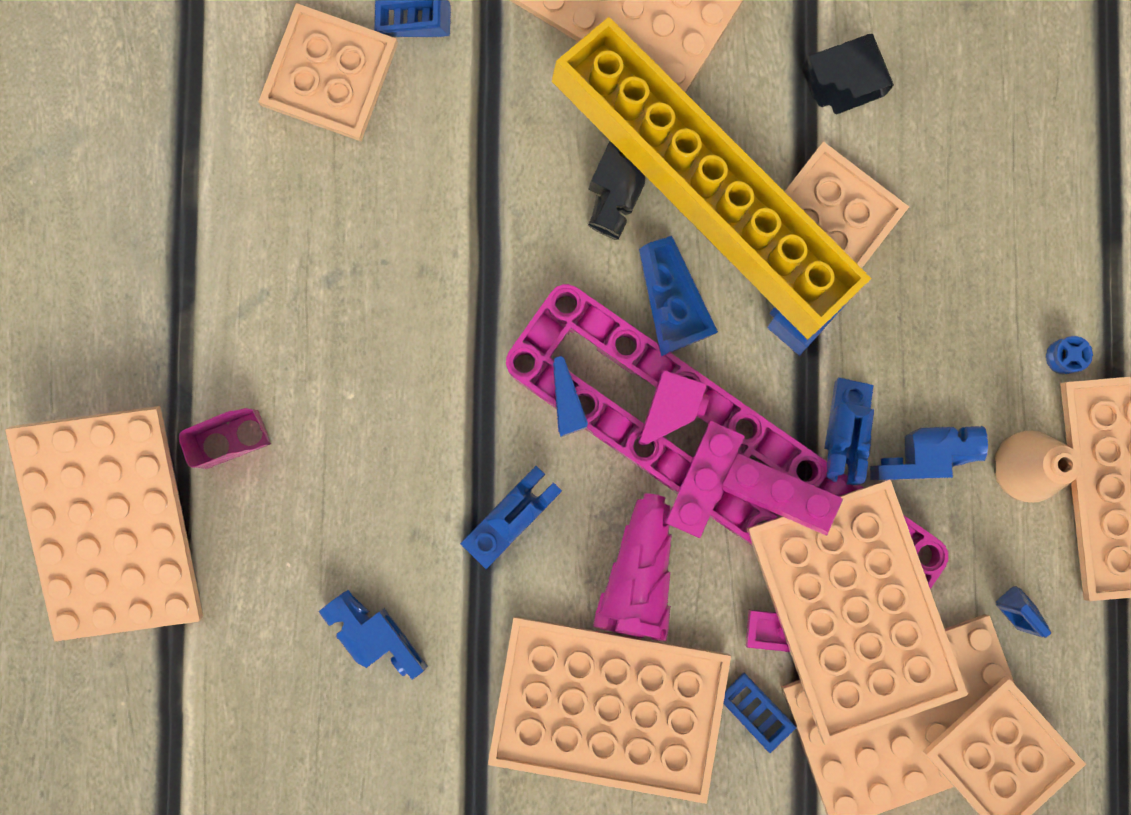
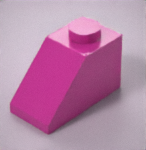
(673, 406)

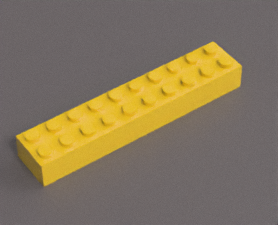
(708, 177)

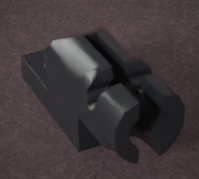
(620, 187)

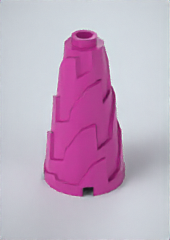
(640, 578)

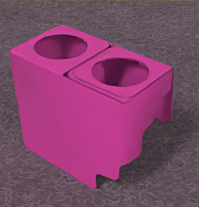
(193, 438)

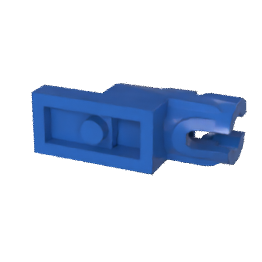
(849, 430)
(934, 453)
(509, 519)
(372, 637)

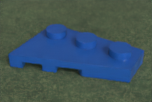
(674, 298)

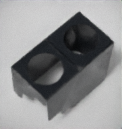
(848, 74)

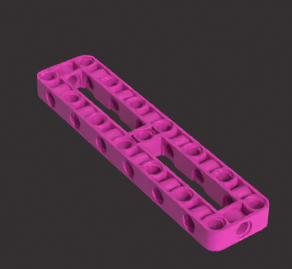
(667, 461)

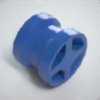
(1077, 358)

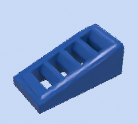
(435, 18)
(569, 409)
(1023, 612)
(780, 735)

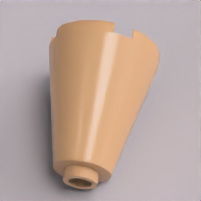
(1035, 466)

